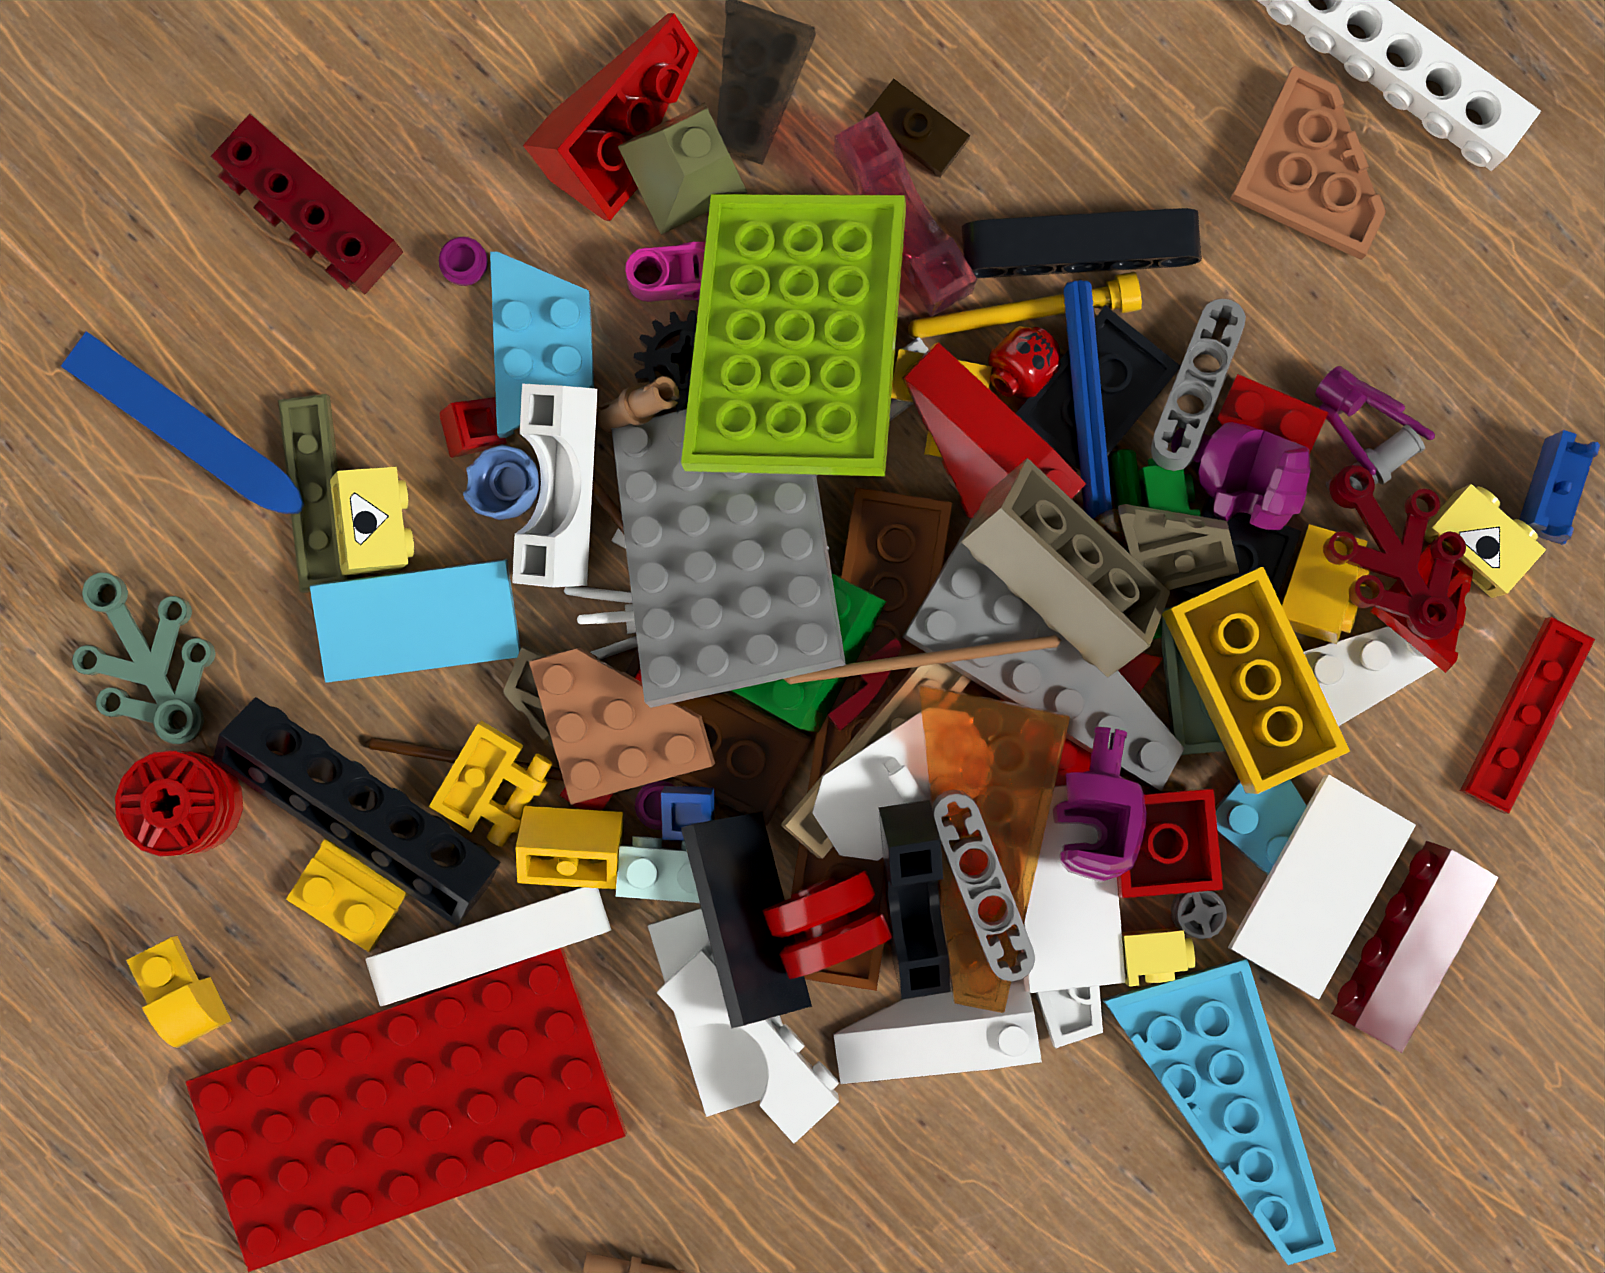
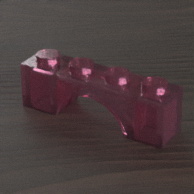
(928, 254)

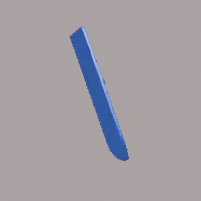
(183, 426)

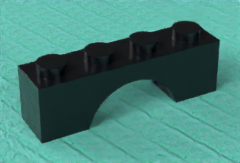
(914, 914)

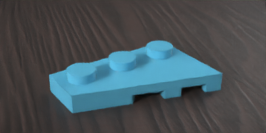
(1259, 822)

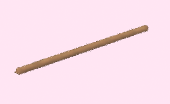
(929, 658)

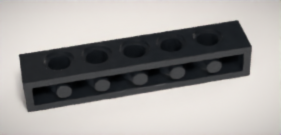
(328, 809)

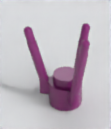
(1345, 393)

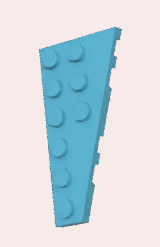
(1223, 1074)

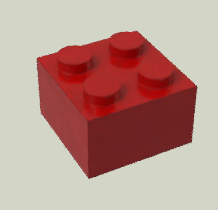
(1177, 846)

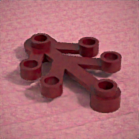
(1397, 557)

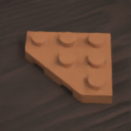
(1312, 168)
(607, 731)

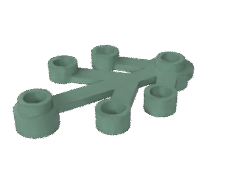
(148, 664)

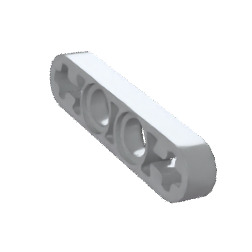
(1197, 383)
(987, 883)

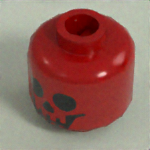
(1024, 362)

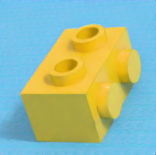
(1319, 591)
(569, 847)

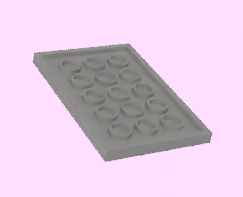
(721, 570)

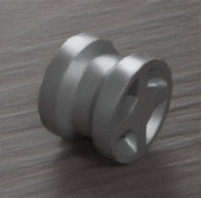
(1207, 910)

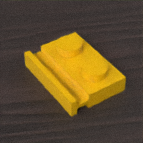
(347, 896)

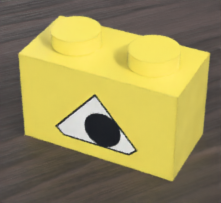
(371, 520)
(1496, 545)

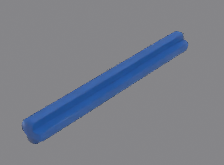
(1087, 397)

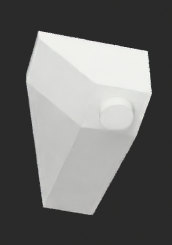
(938, 1038)

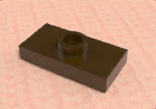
(919, 128)

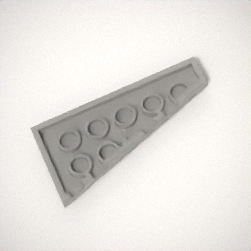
(976, 608)

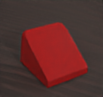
(470, 426)

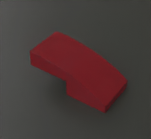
(858, 702)

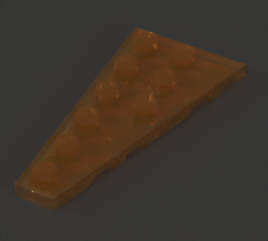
(1009, 767)

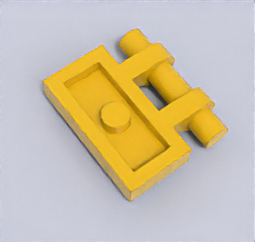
(477, 776)

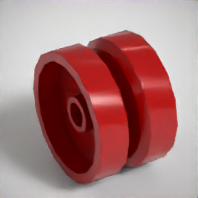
(825, 919)

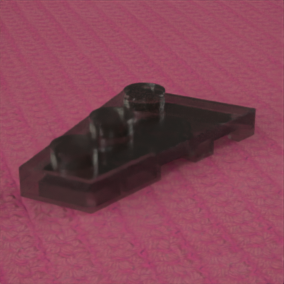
(759, 73)

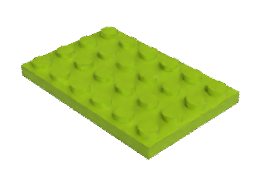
(795, 335)

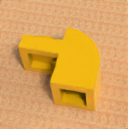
(176, 1000)

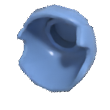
(502, 483)

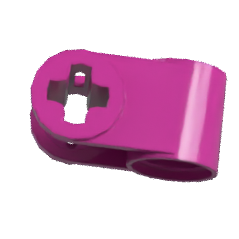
(677, 272)

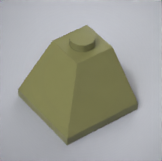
(681, 167)

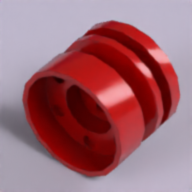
(207, 809)

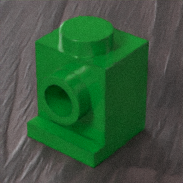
(1167, 489)

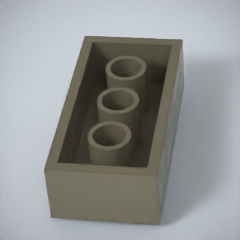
(1067, 568)

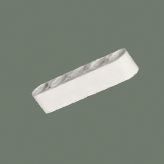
(487, 944)

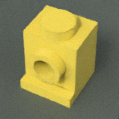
(1156, 954)

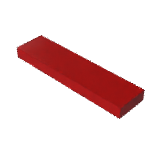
(1527, 715)

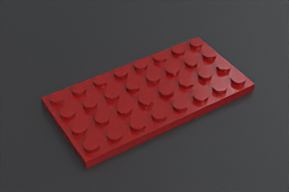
(405, 1108)

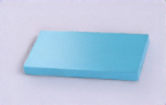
(415, 620)

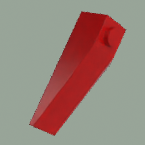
(625, 98)
(977, 430)

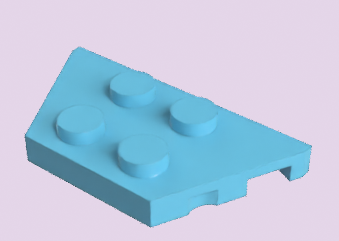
(537, 333)

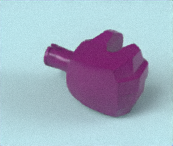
(1252, 474)
(1110, 806)

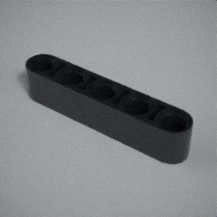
(1082, 243)

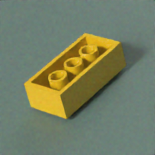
(1255, 682)

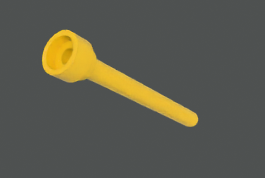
(1118, 294)

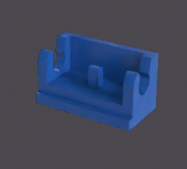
(1557, 486)

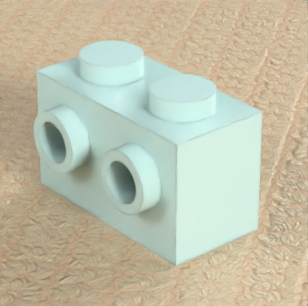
(655, 872)

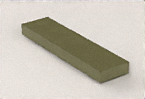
(310, 465)

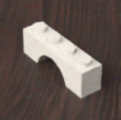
(556, 539)
(795, 1090)

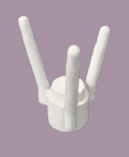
(608, 617)

